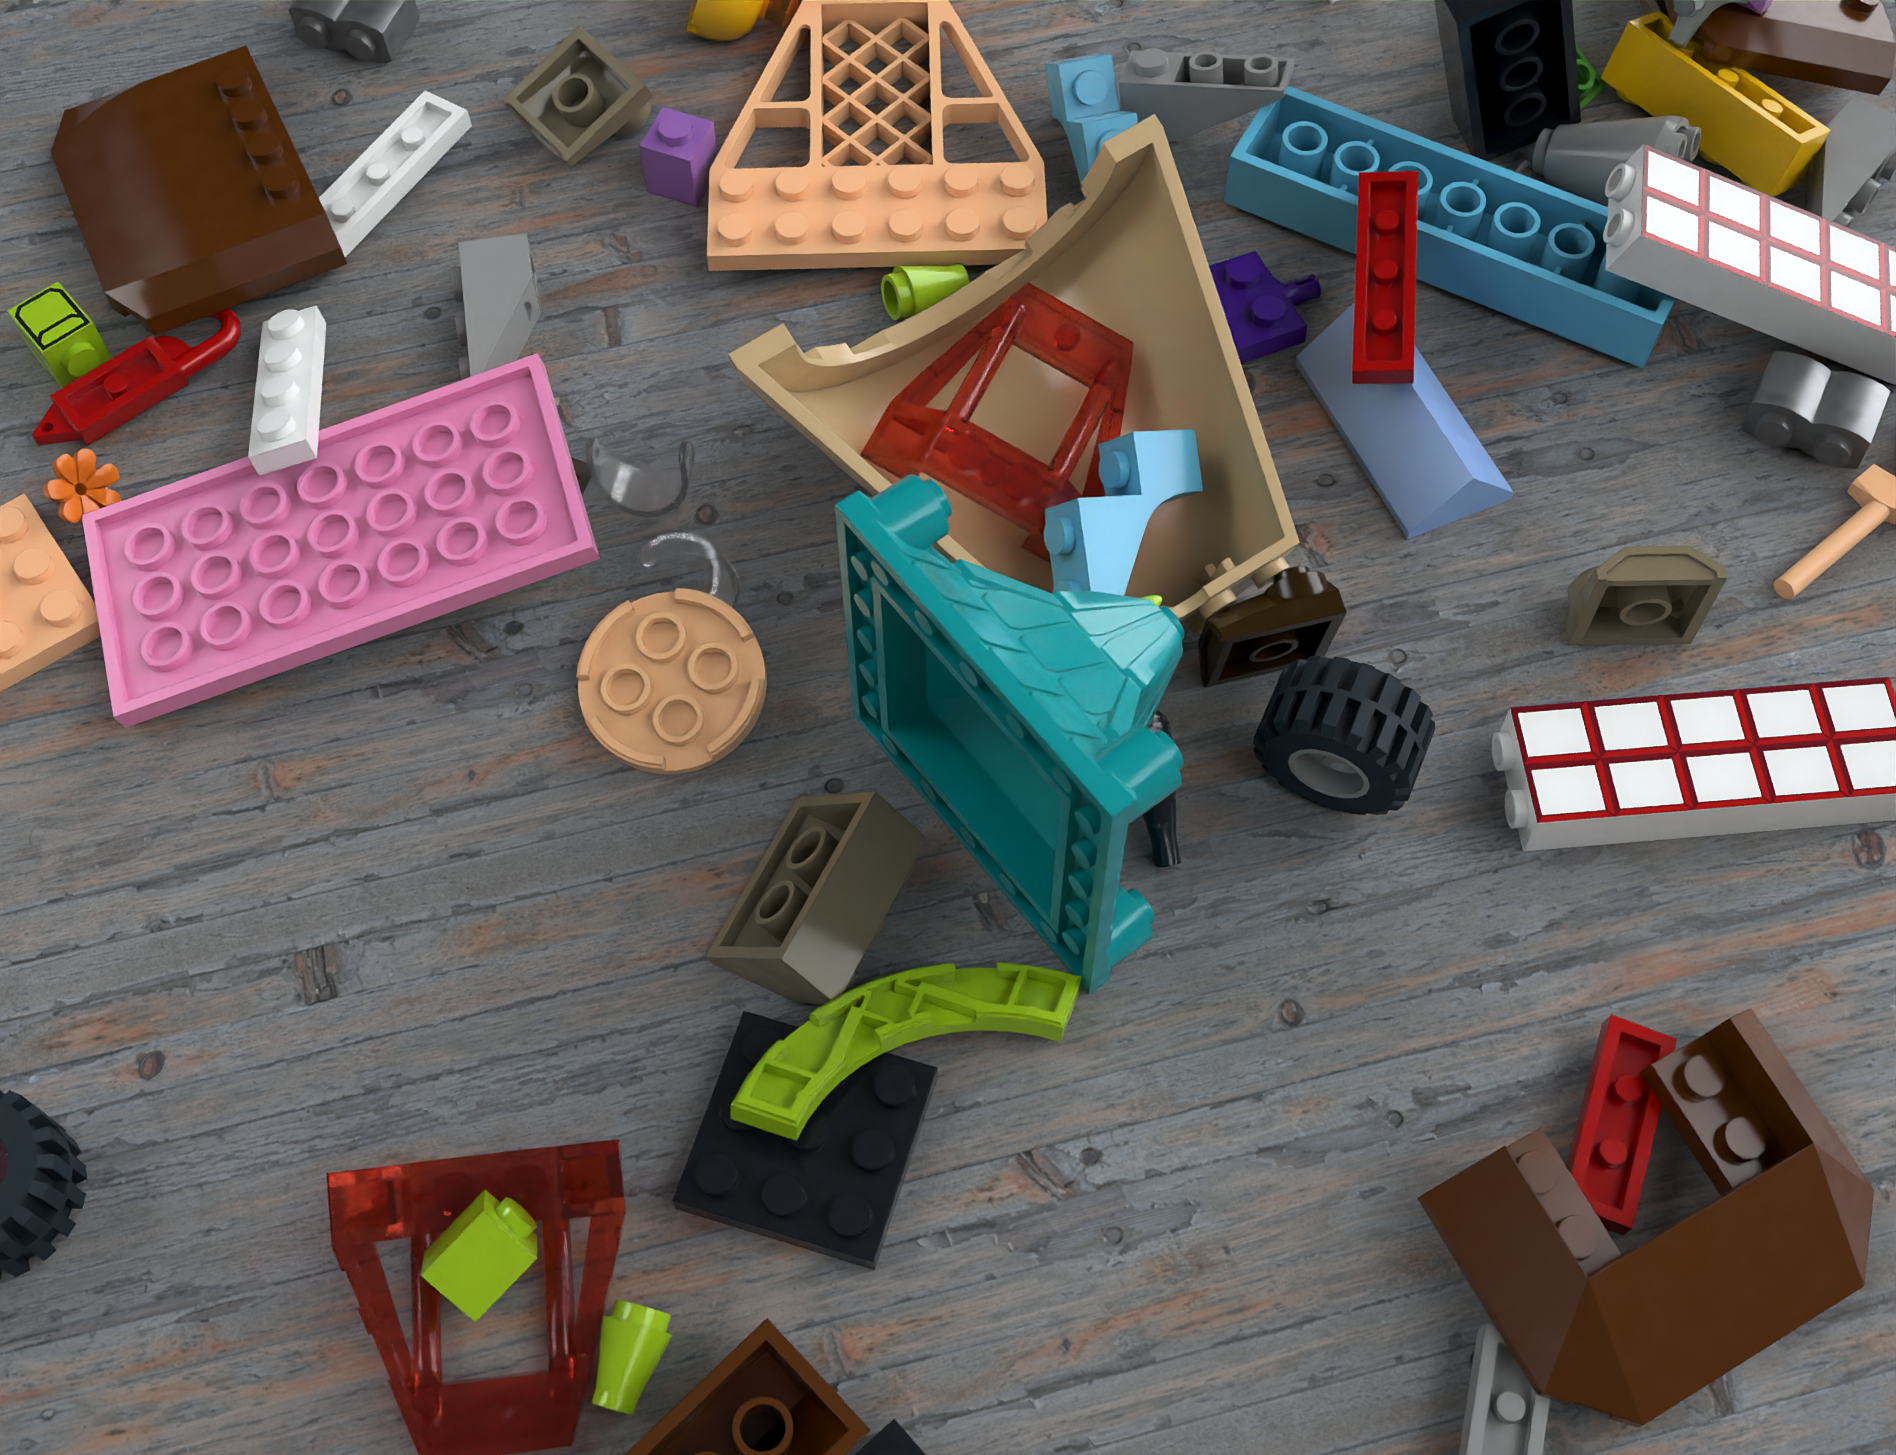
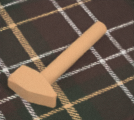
(1877, 496)

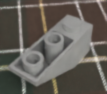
(1200, 88)
(1852, 161)
(499, 301)

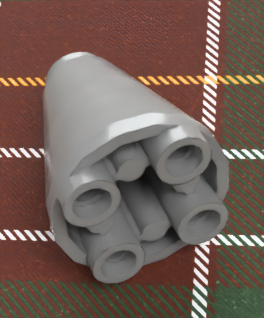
(1586, 153)

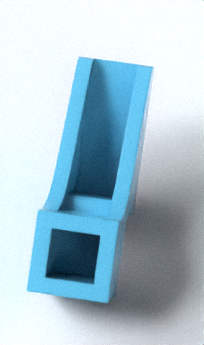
(1086, 105)
(1099, 537)

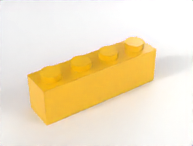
(1740, 118)

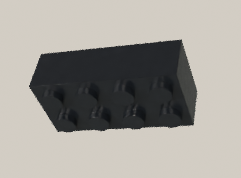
(1508, 70)

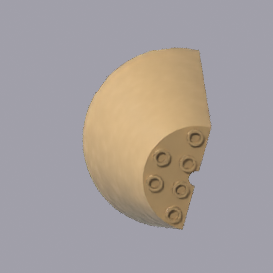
(1140, 270)

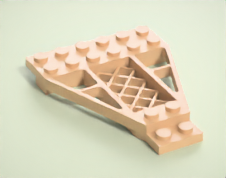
(879, 209)

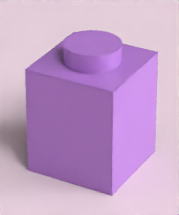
(678, 156)

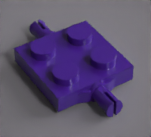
(1260, 306)

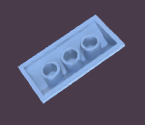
(1403, 436)

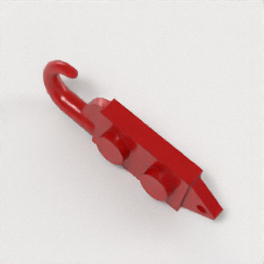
(131, 384)

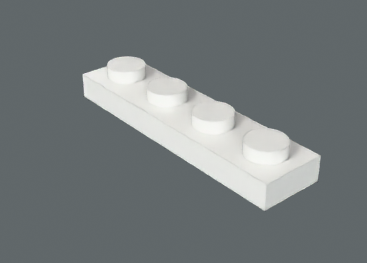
(392, 167)
(288, 390)

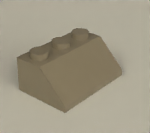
(819, 896)

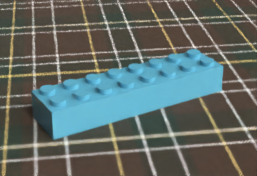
(1477, 223)

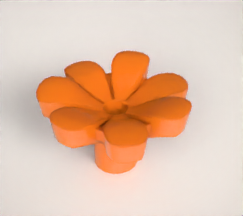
(80, 485)

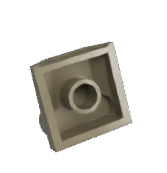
(579, 98)
(1643, 597)

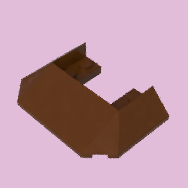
(1703, 1292)

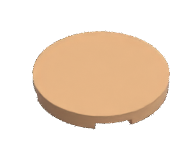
(671, 681)

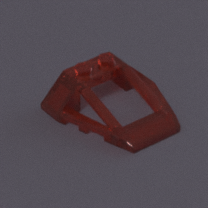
(978, 462)
(425, 1198)

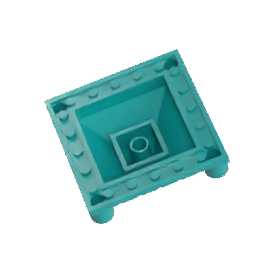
(1013, 716)

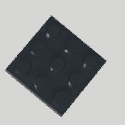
(832, 1184)

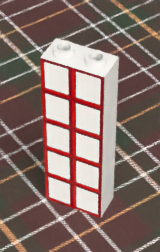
(1753, 260)
(1699, 763)

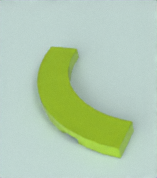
(890, 1013)

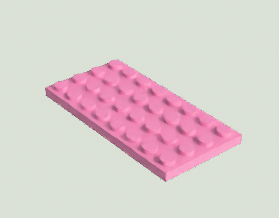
(371, 537)

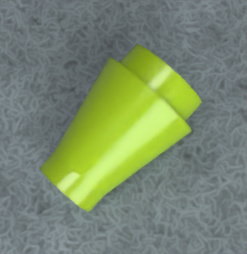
(916, 288)
(628, 1354)

